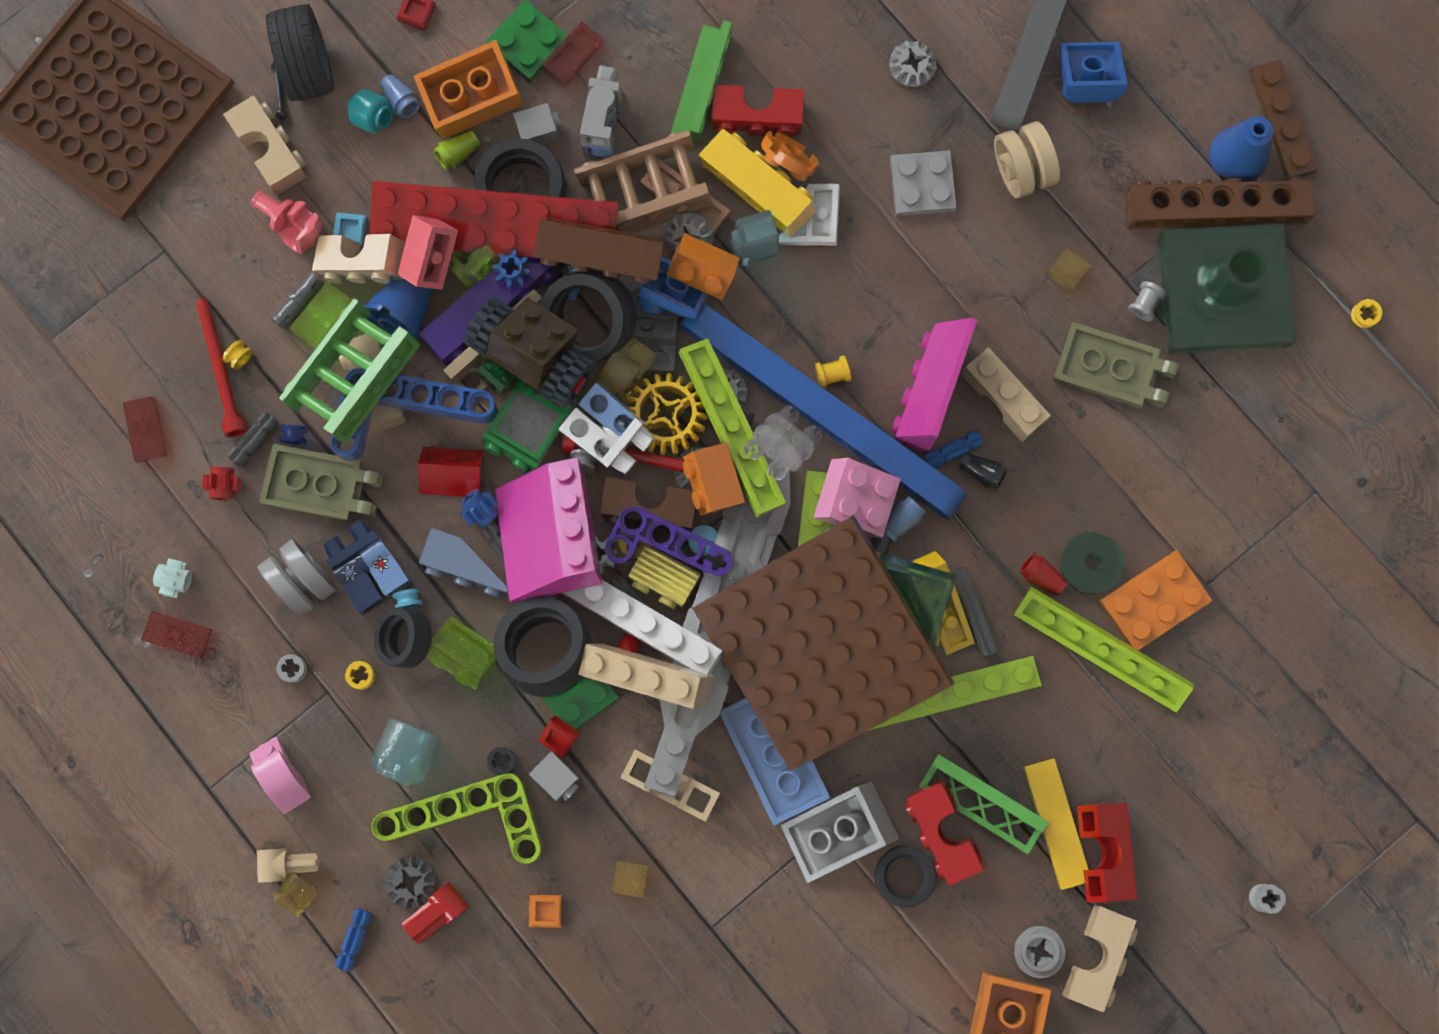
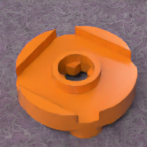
(789, 154)

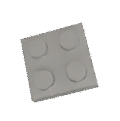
(923, 183)

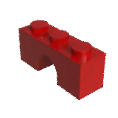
(735, 115)
(954, 858)
(1115, 875)

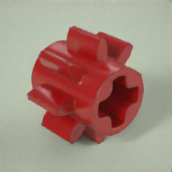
(221, 483)

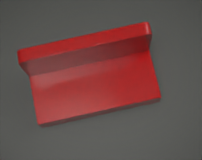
(449, 471)

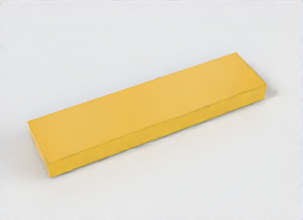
(1060, 832)

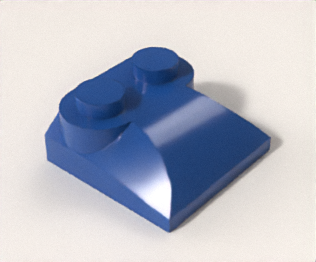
(1092, 71)
(669, 295)

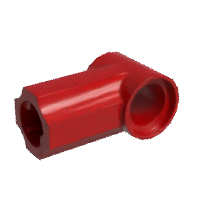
(441, 908)

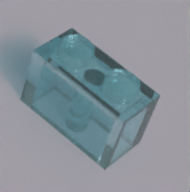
(755, 238)

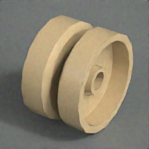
(1027, 159)

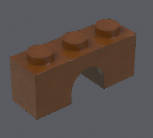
(622, 493)

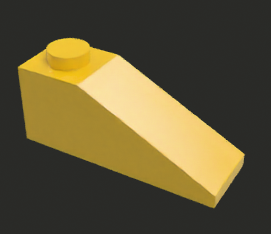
(956, 631)

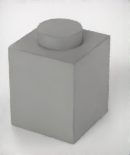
(538, 124)
(555, 777)

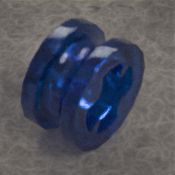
(293, 434)

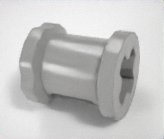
(1147, 301)
(1272, 906)

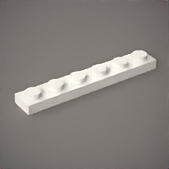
(648, 626)

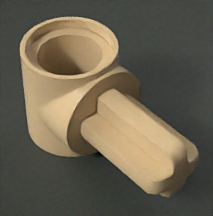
(279, 864)

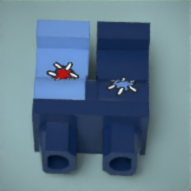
(360, 559)

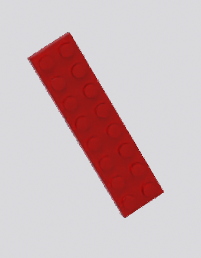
(481, 216)

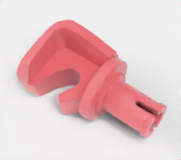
(291, 221)

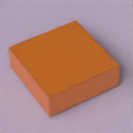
(545, 911)

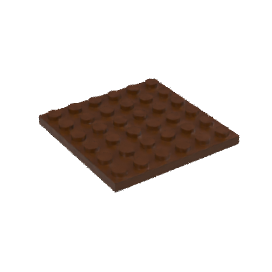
(109, 102)
(823, 644)

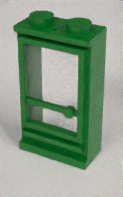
(525, 426)

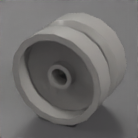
(292, 581)

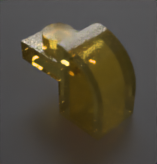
(625, 368)

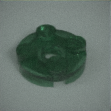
(1097, 546)

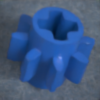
(506, 265)
(479, 508)

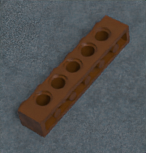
(1295, 192)

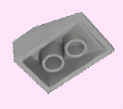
(839, 831)

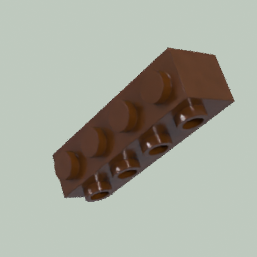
(598, 249)

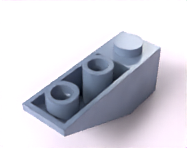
(453, 557)

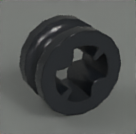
(504, 751)

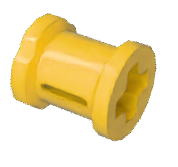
(833, 372)

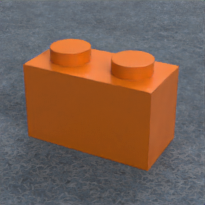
(703, 266)
(713, 479)

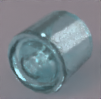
(404, 753)

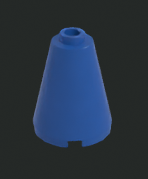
(1242, 149)
(399, 306)

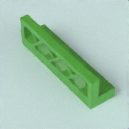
(702, 77)
(993, 795)

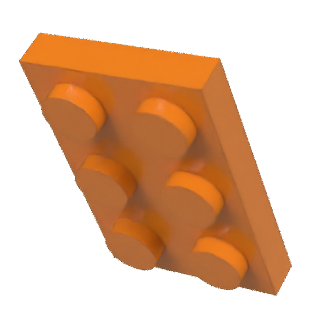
(1155, 601)

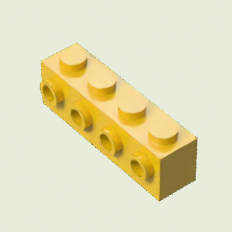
(757, 182)

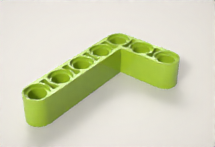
(466, 808)

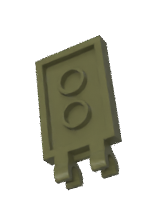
(1113, 367)
(317, 484)

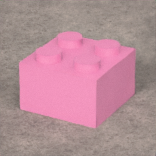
(858, 491)

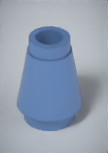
(402, 99)
(904, 518)

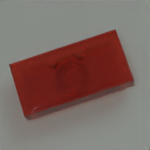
(573, 53)
(144, 429)
(176, 634)

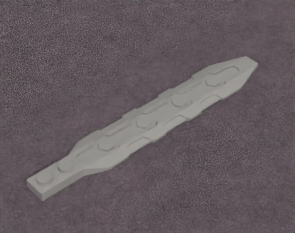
(751, 545)

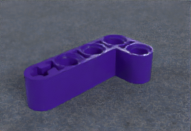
(673, 546)

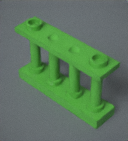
(370, 387)

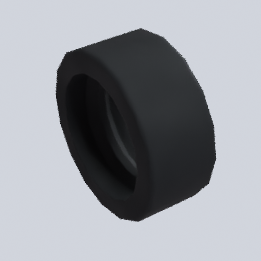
(386, 637)
(928, 873)

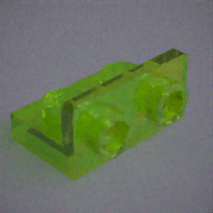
(477, 268)
(461, 653)

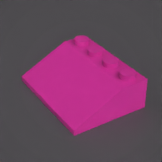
(933, 384)
(548, 532)

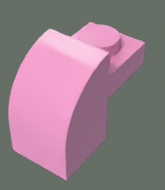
(278, 776)

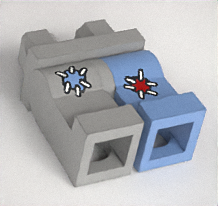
(601, 114)

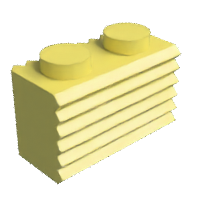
(664, 577)

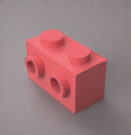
(427, 252)

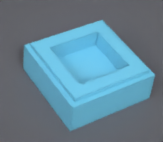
(351, 226)

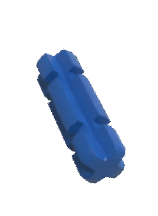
(954, 449)
(353, 940)

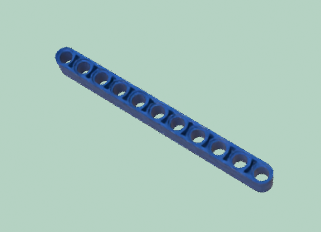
(825, 411)

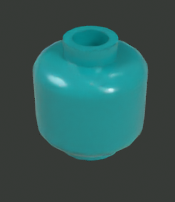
(369, 111)

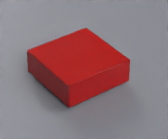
(416, 13)
(558, 736)

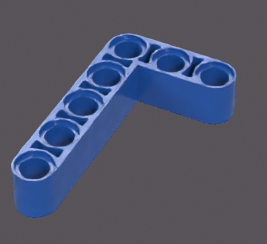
(432, 405)

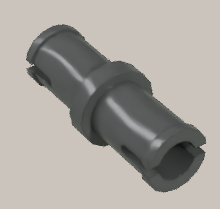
(297, 301)

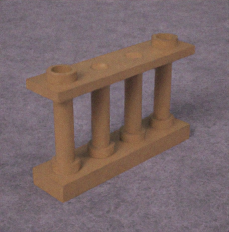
(664, 206)

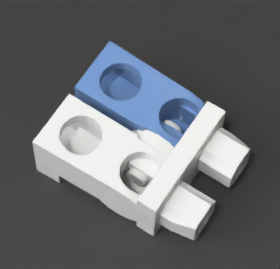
(617, 431)

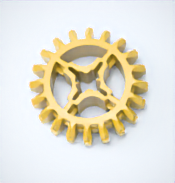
(652, 391)

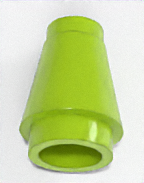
(455, 150)

